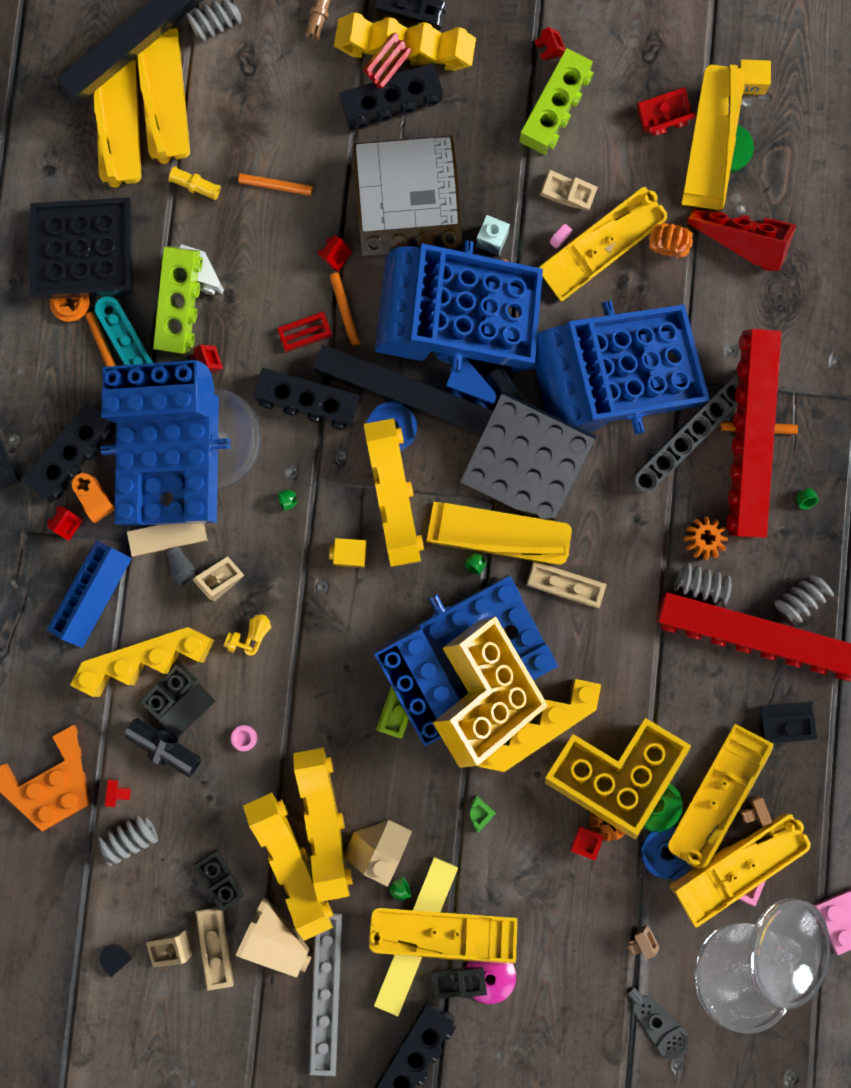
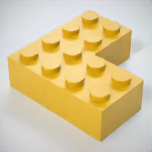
(499, 695)
(623, 789)

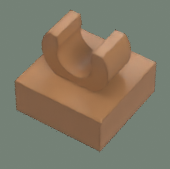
(757, 812)
(644, 942)

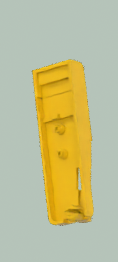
(165, 98)
(118, 121)
(714, 137)
(586, 254)
(499, 533)
(720, 797)
(740, 868)
(444, 935)

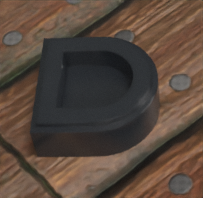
(114, 958)

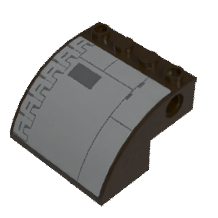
(407, 194)

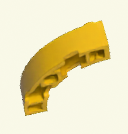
(393, 492)
(322, 824)
(289, 864)

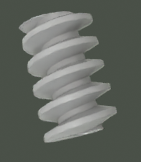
(214, 18)
(704, 583)
(801, 598)
(127, 840)

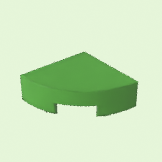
(480, 813)

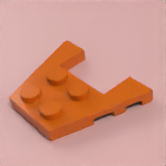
(53, 793)

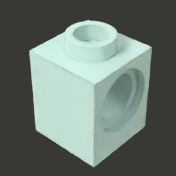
(492, 235)

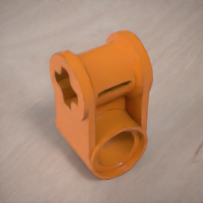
(95, 500)

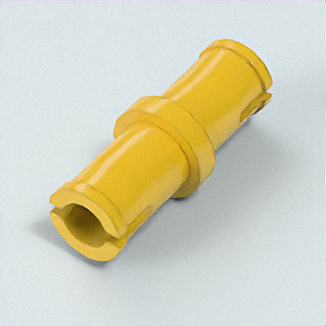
(194, 183)

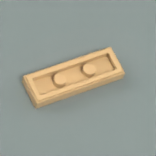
(165, 537)
(566, 584)
(214, 948)

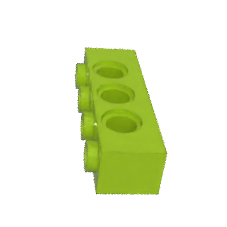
(572, 67)
(170, 285)

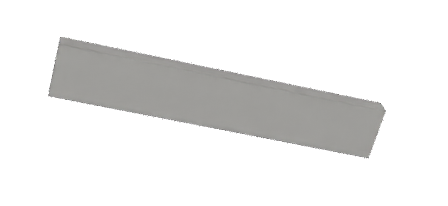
(325, 1000)

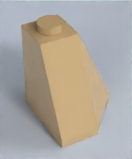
(378, 850)
(274, 942)

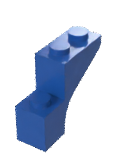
(468, 383)

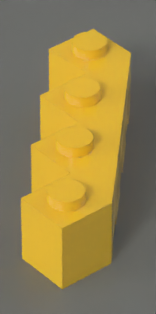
(428, 46)
(129, 662)
(552, 722)

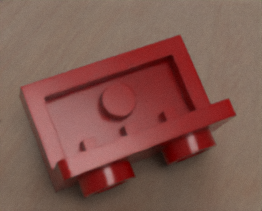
(665, 111)

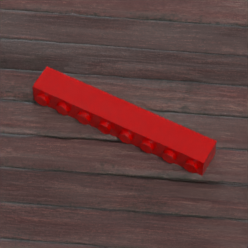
(754, 433)
(755, 634)

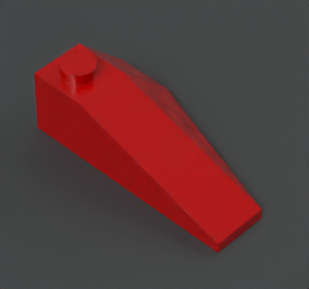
(758, 242)

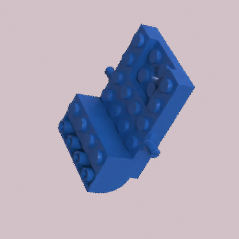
(458, 306)
(619, 367)
(163, 442)
(423, 673)

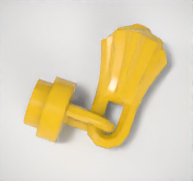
(258, 628)

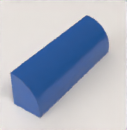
(89, 594)

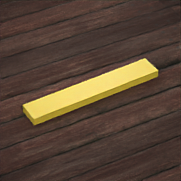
(403, 968)

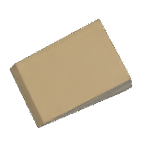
(218, 578)
(169, 949)

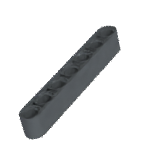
(687, 436)

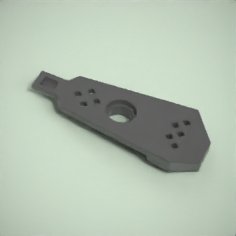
(665, 1032)

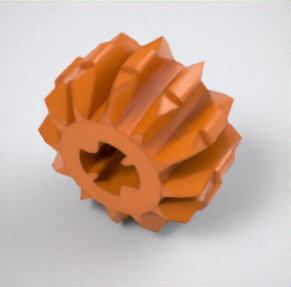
(671, 240)
(711, 532)

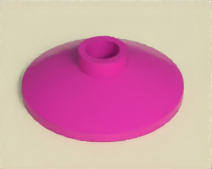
(502, 986)

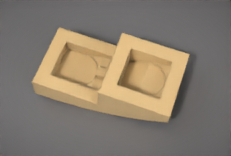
(569, 192)

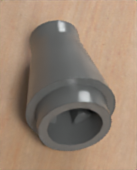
(181, 568)

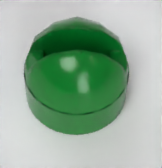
(807, 498)
(287, 499)
(475, 563)
(400, 889)

